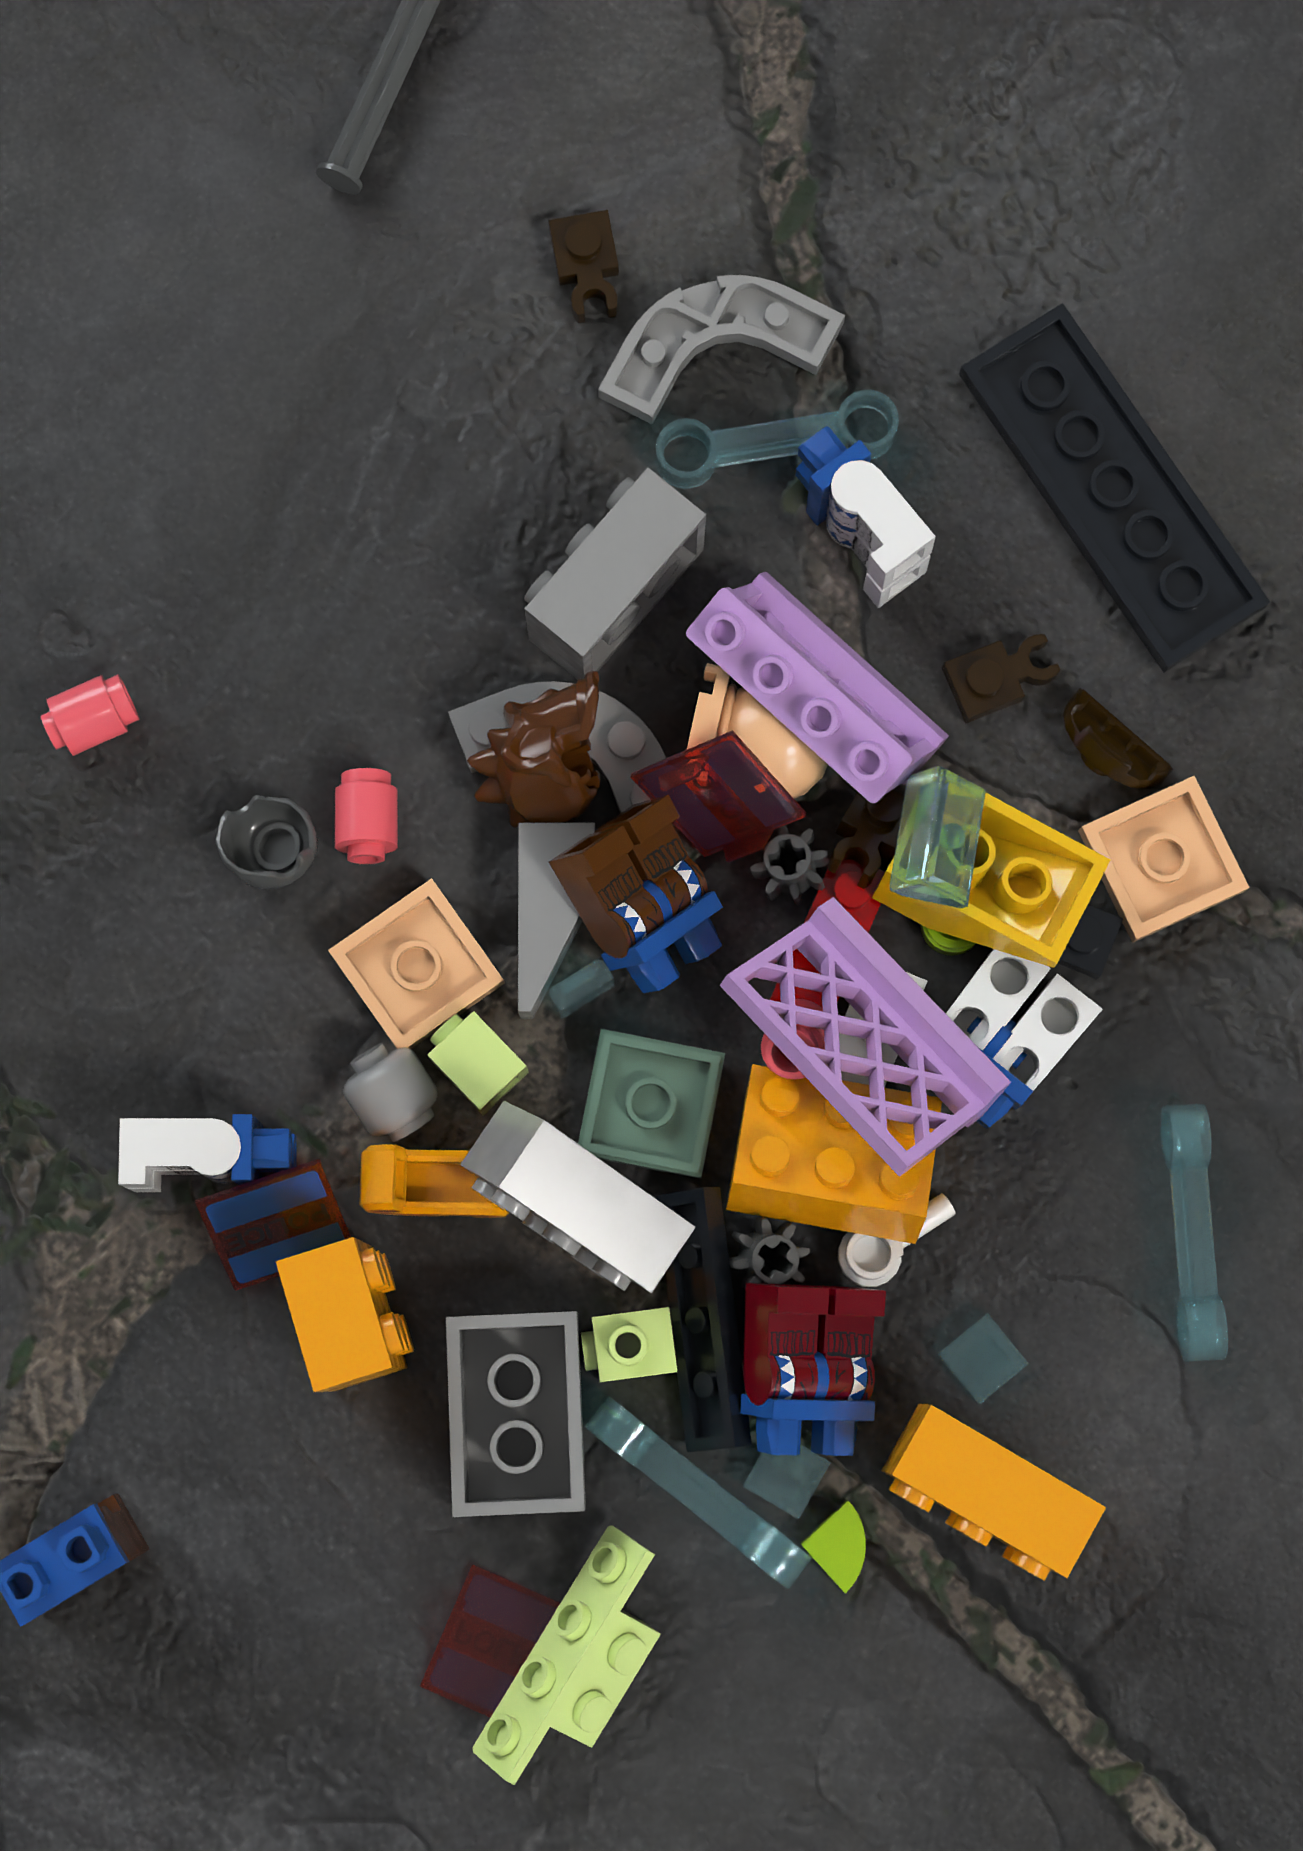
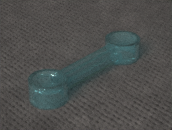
(770, 438)
(1200, 1309)
(698, 1492)

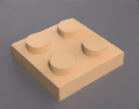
(1164, 859)
(416, 966)

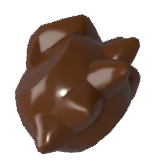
(543, 756)

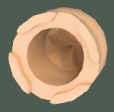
(768, 738)

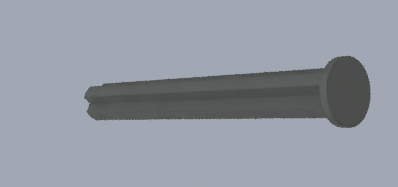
(377, 96)

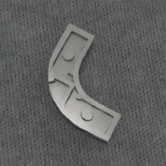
(712, 314)
(618, 740)

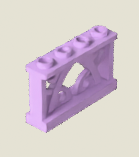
(816, 685)

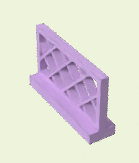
(894, 1014)

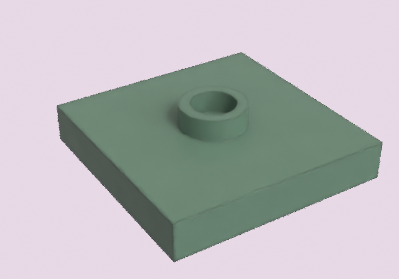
(651, 1103)

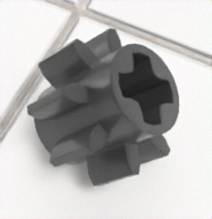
(808, 861)
(783, 1249)

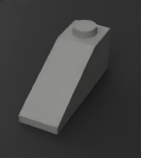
(544, 910)

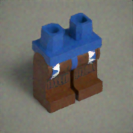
(641, 894)
(69, 1558)

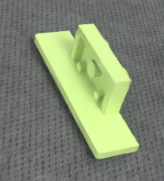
(578, 1662)

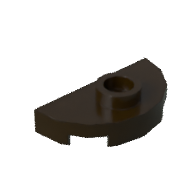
(1110, 746)

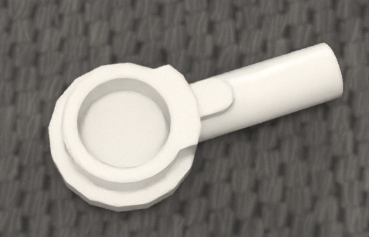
(875, 1260)

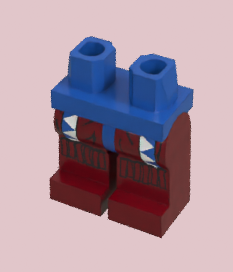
(809, 1362)

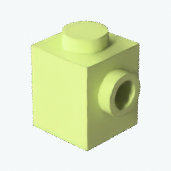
(630, 1345)

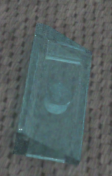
(937, 838)

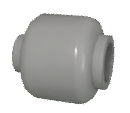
(390, 1092)

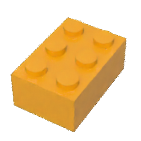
(814, 1169)
(344, 1314)
(991, 1493)

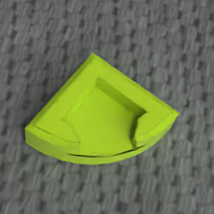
(839, 1545)

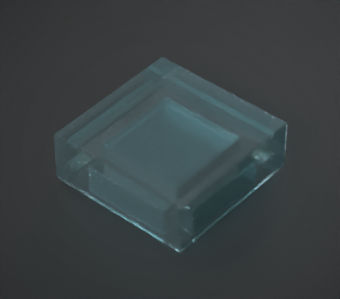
(581, 988)
(982, 1358)
(787, 1479)

